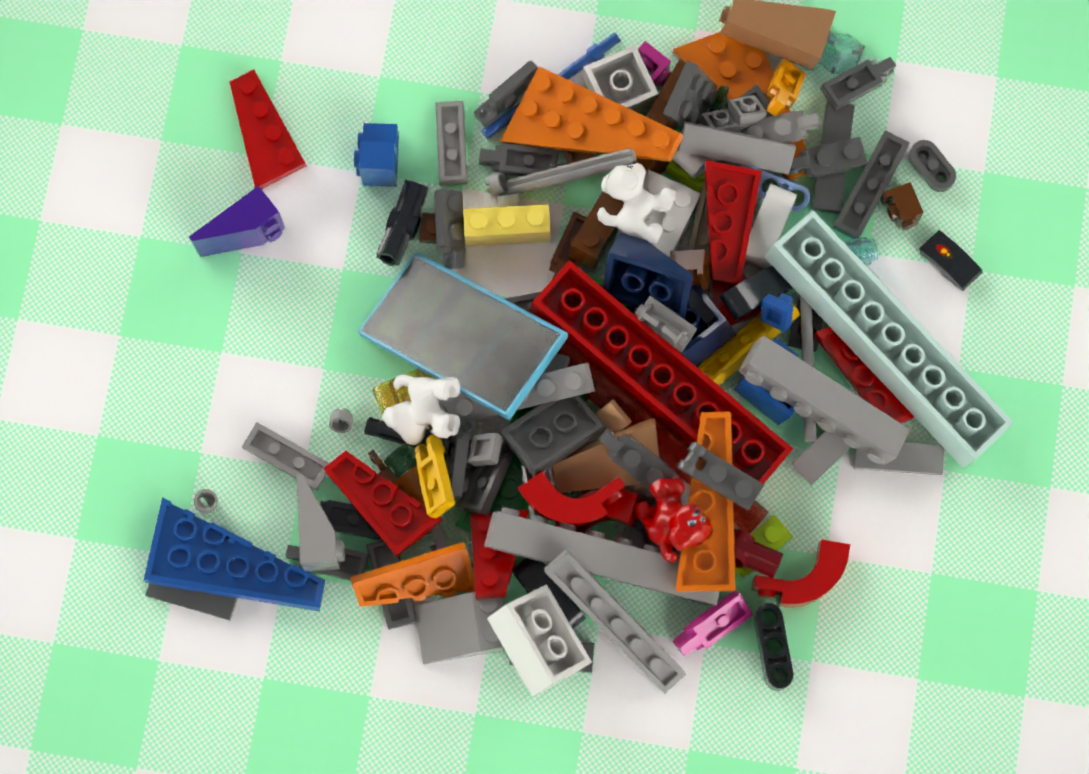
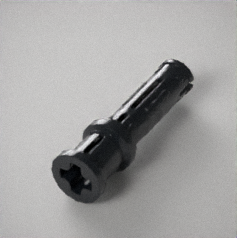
(379, 429)

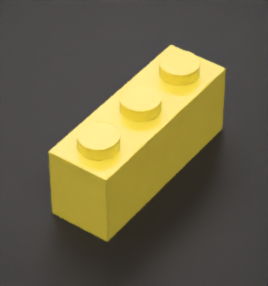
(507, 225)

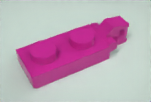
(713, 624)

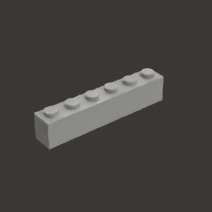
(824, 401)

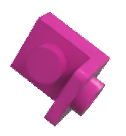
(655, 61)

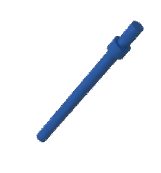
(593, 54)

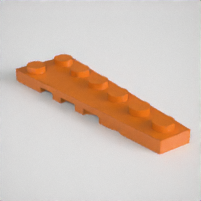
(712, 563)

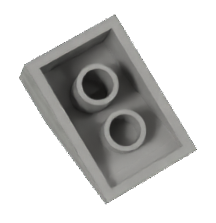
(317, 539)
(457, 628)

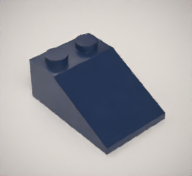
(640, 270)
(711, 326)

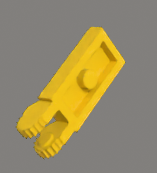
(434, 477)

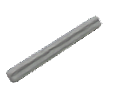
(571, 171)

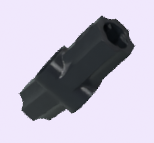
(402, 223)

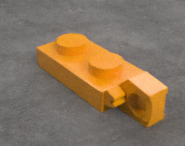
(784, 86)

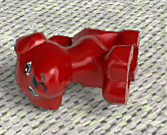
(671, 521)

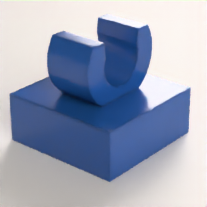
(777, 311)

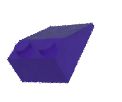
(242, 225)

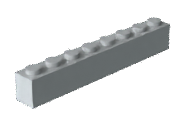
(600, 557)

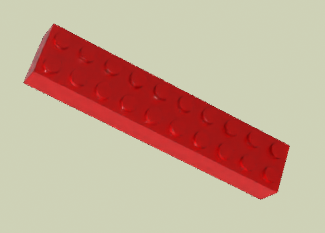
(653, 368)

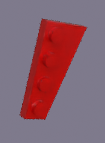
(266, 139)
(730, 213)
(861, 377)
(386, 508)

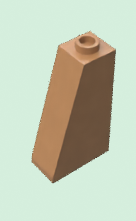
(779, 29)
(594, 469)

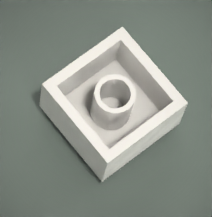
(622, 79)

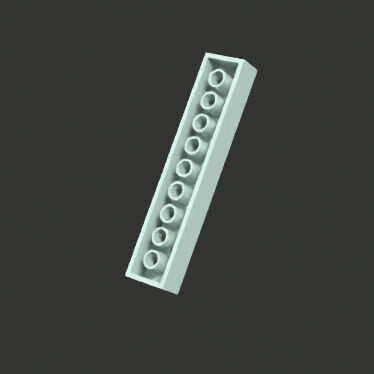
(888, 339)

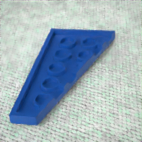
(215, 561)

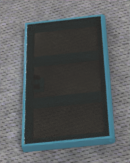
(463, 333)

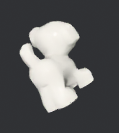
(627, 185)
(411, 418)

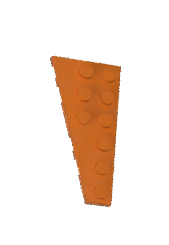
(735, 66)
(576, 119)

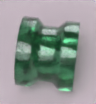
(400, 460)

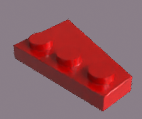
(491, 567)

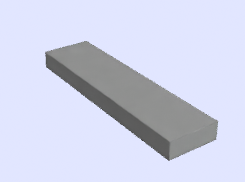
(737, 148)

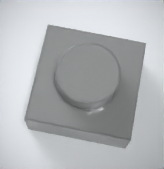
(485, 449)

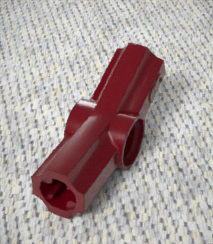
(755, 555)

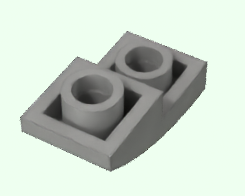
(739, 115)
(820, 456)

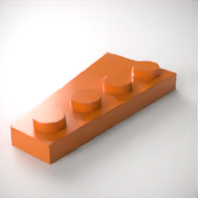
(430, 574)

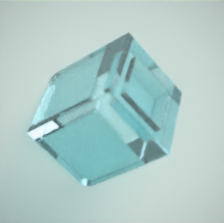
(841, 52)

